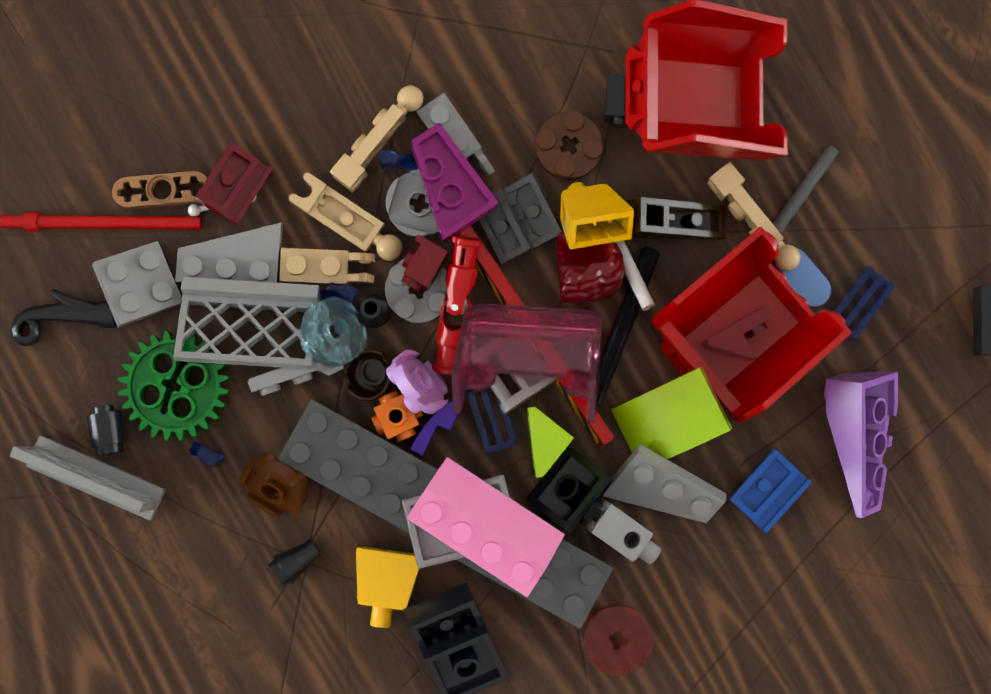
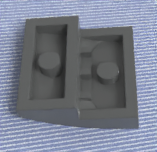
(521, 219)

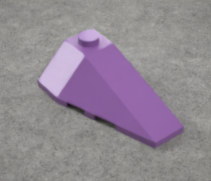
(859, 421)

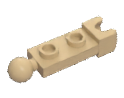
(351, 170)
(728, 184)
(346, 219)

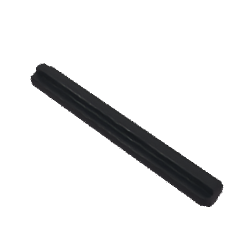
(623, 323)

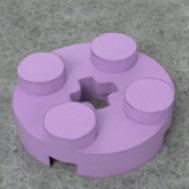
(418, 383)

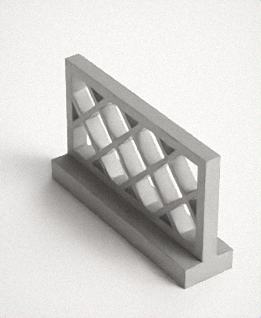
(243, 295)
(91, 476)

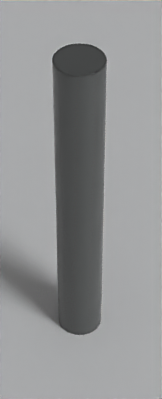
(805, 188)

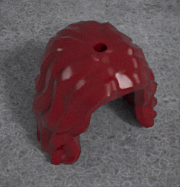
(588, 271)

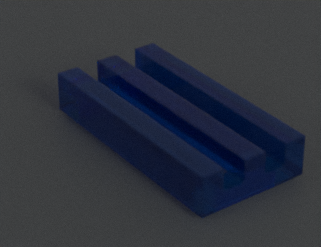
(878, 280)
(500, 443)

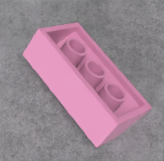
(486, 527)

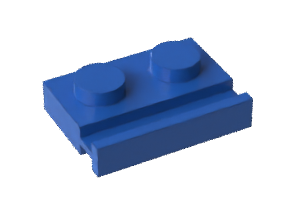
(769, 490)

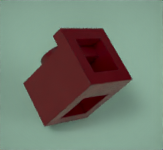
(424, 264)

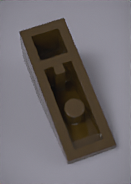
(677, 219)

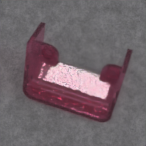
(528, 343)

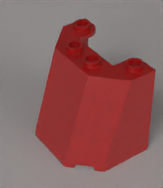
(700, 82)
(729, 293)

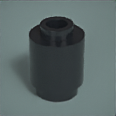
(106, 430)

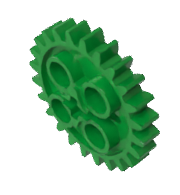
(146, 373)

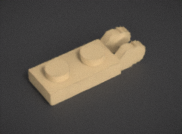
(322, 266)

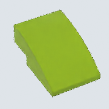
(673, 416)

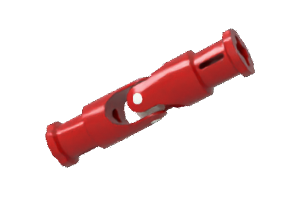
(459, 281)

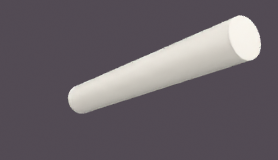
(635, 278)

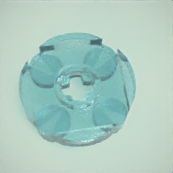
(317, 336)

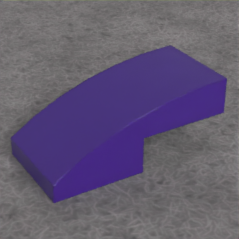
(444, 417)

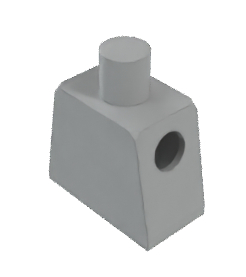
(613, 525)

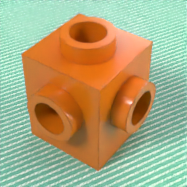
(383, 424)

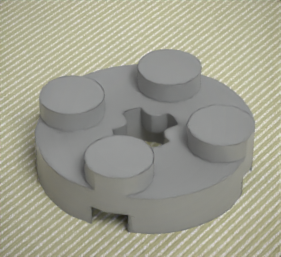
(402, 213)
(407, 305)

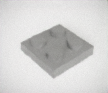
(137, 283)

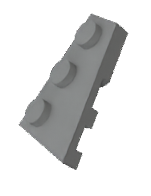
(240, 256)
(663, 486)

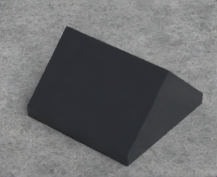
(569, 489)

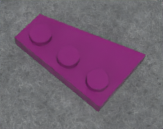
(451, 183)

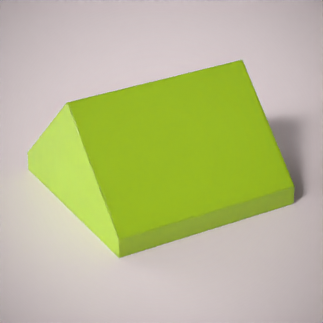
(546, 439)

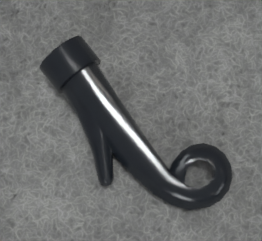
(68, 310)

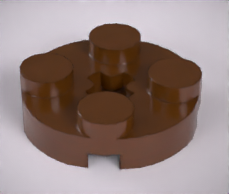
(571, 126)
(274, 486)

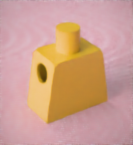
(594, 215)
(384, 581)

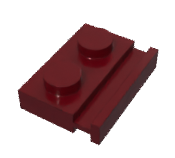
(233, 183)

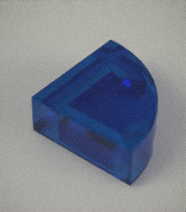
(389, 160)
(344, 292)
(206, 454)

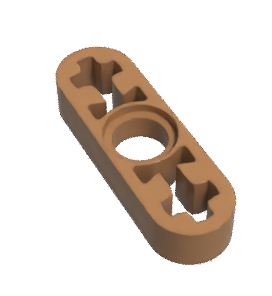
(138, 200)

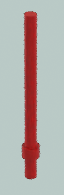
(35, 221)

